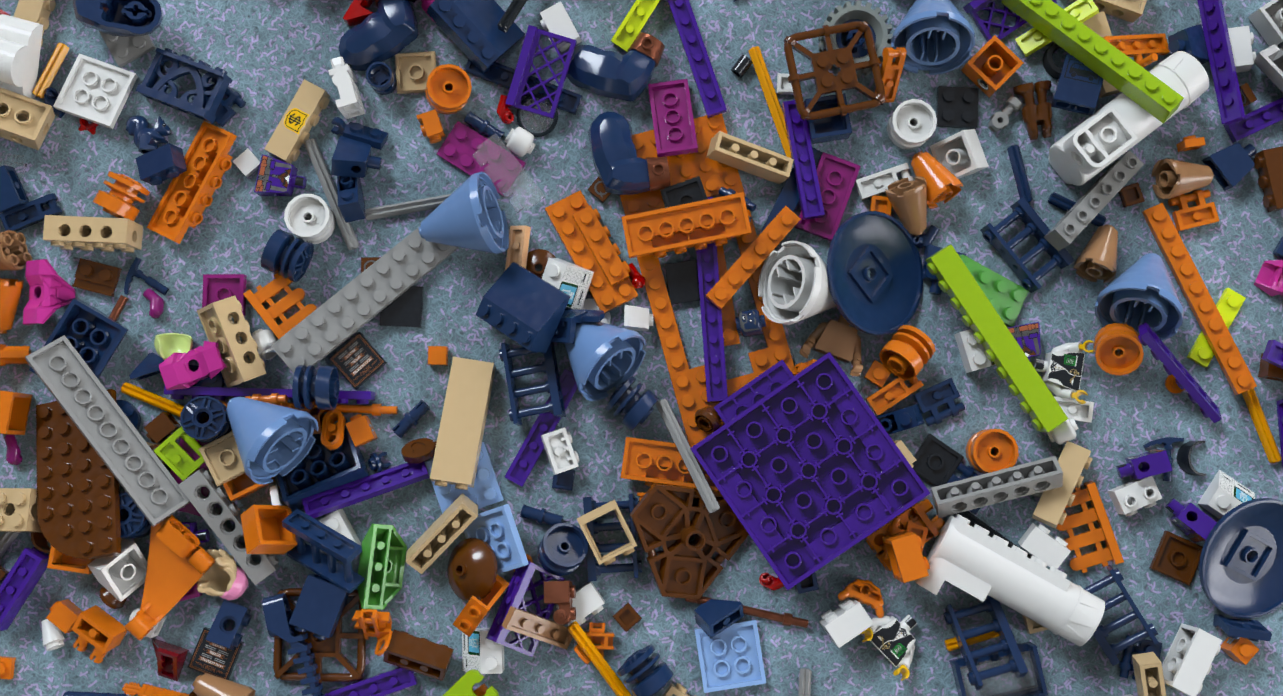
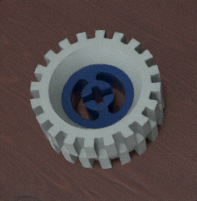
(877, 24)

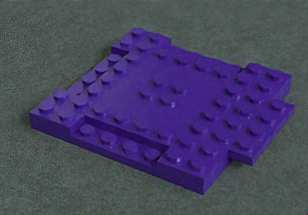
(806, 466)

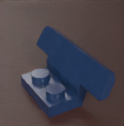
(566, 328)

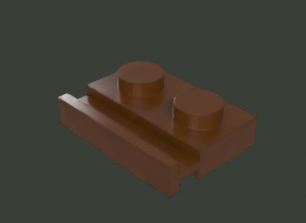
(96, 277)

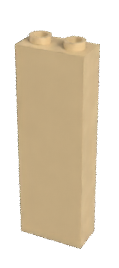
(462, 423)

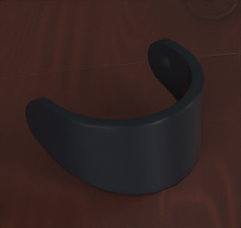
(1184, 460)

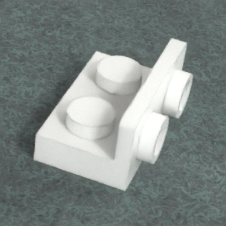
(560, 450)

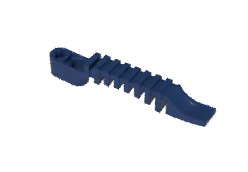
(277, 619)

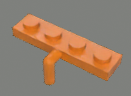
(1141, 45)

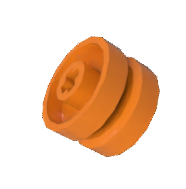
(446, 77)
(1118, 349)
(979, 450)

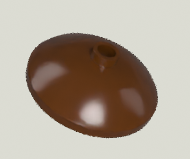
(472, 569)

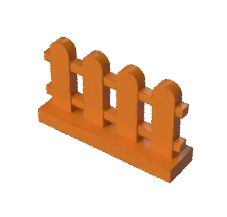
(282, 306)
(1093, 536)

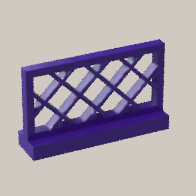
(976, 5)
(524, 66)
(514, 597)

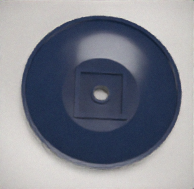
(895, 282)
(1241, 584)

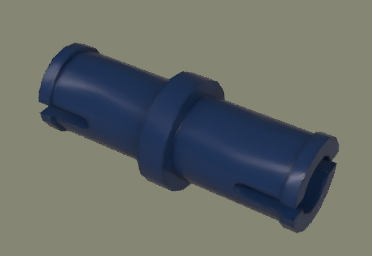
(483, 126)
(411, 418)
(540, 516)

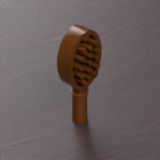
(418, 450)

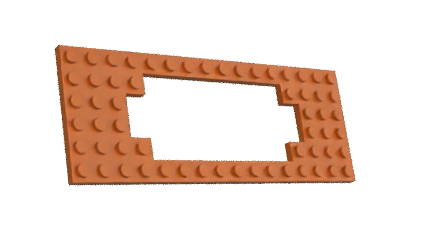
(688, 383)

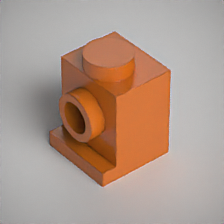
(431, 126)

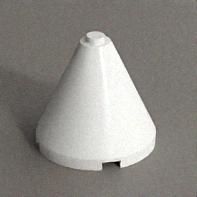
(794, 284)

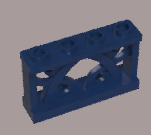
(197, 108)

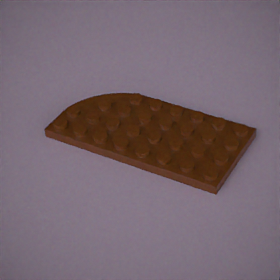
(74, 488)

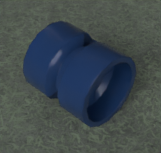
(377, 75)

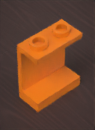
(477, 609)

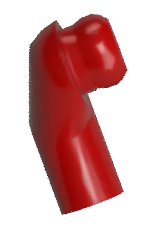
(503, 111)
(638, 280)

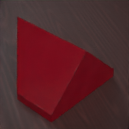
(169, 659)

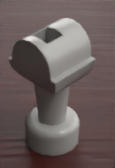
(1001, 119)

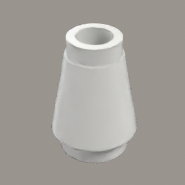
(51, 636)

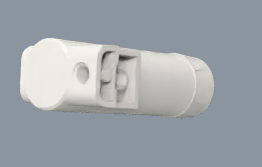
(1123, 123)
(991, 568)

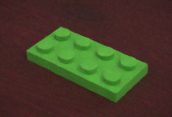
(1001, 292)

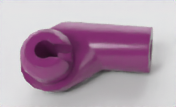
(156, 303)
(13, 451)

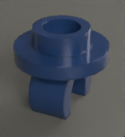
(375, 462)

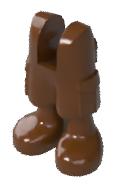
(1036, 114)

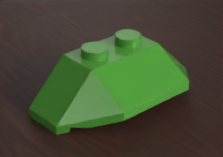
(381, 566)

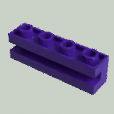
(20, 583)

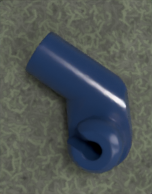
(49, 98)
(926, 239)

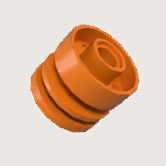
(121, 196)
(907, 352)

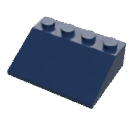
(475, 29)
(524, 308)
(90, 333)
(322, 471)

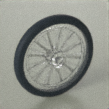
(535, 123)

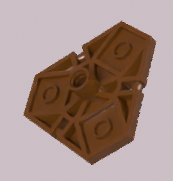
(668, 520)

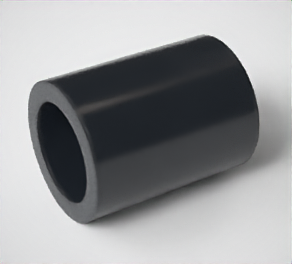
(741, 66)

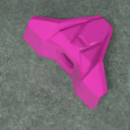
(1271, 277)
(46, 292)
(176, 368)

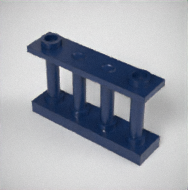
(1033, 226)
(552, 386)
(329, 541)
(594, 568)
(1102, 632)
(1006, 644)

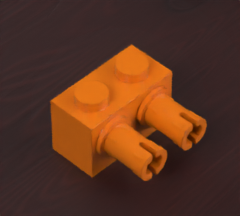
(98, 629)

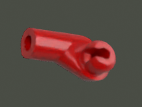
(770, 582)

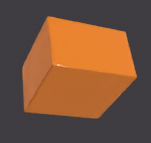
(437, 355)

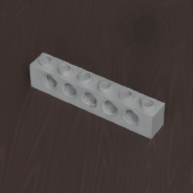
(1093, 200)
(997, 486)
(218, 523)

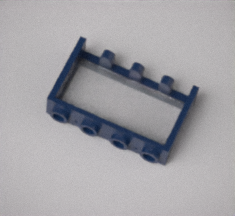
(1005, 684)

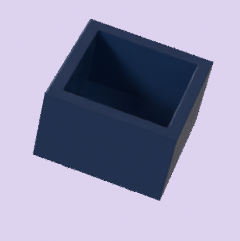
(828, 128)

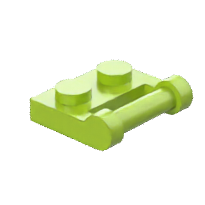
(177, 457)

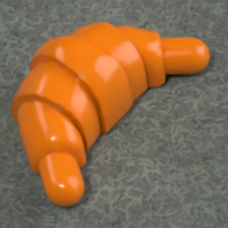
(865, 593)

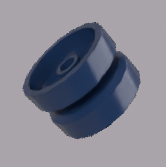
(562, 549)

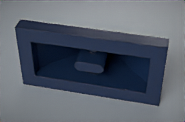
(147, 367)

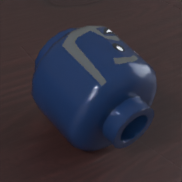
(750, 323)

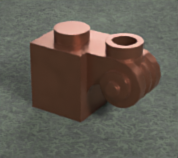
(561, 594)

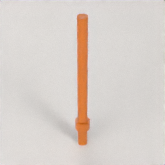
(374, 409)

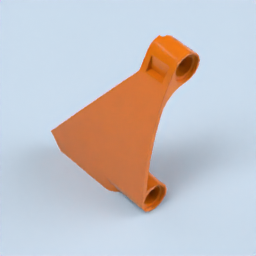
(172, 570)

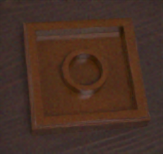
(1176, 558)

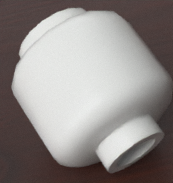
(520, 141)
(264, 340)
(1064, 432)

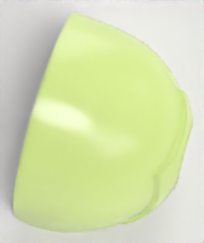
(171, 343)

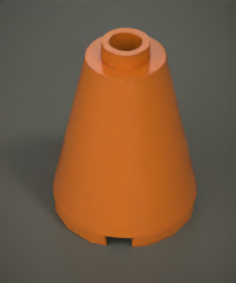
(940, 181)
(9, 299)

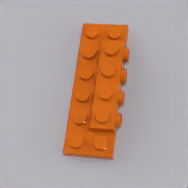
(193, 189)
(686, 226)
(591, 249)
(657, 463)

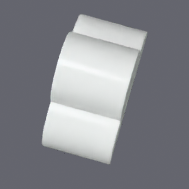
(19, 54)

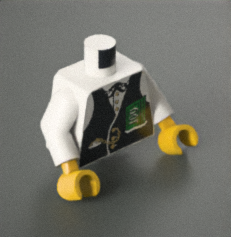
(1064, 369)
(893, 641)

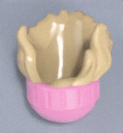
(223, 577)

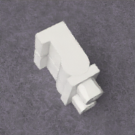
(344, 79)

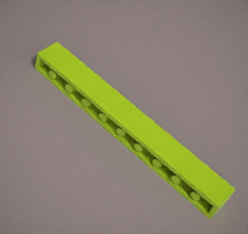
(1099, 56)
(996, 339)

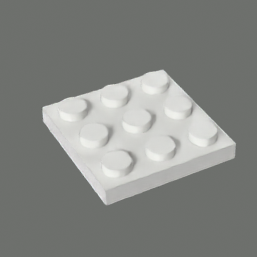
(95, 91)

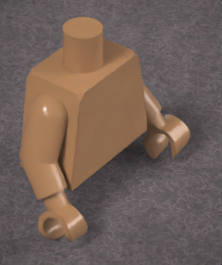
(837, 339)

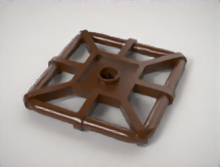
(841, 59)
(326, 648)

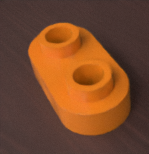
(333, 431)

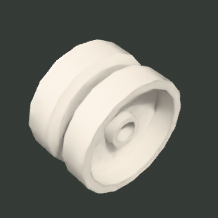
(907, 135)
(310, 218)

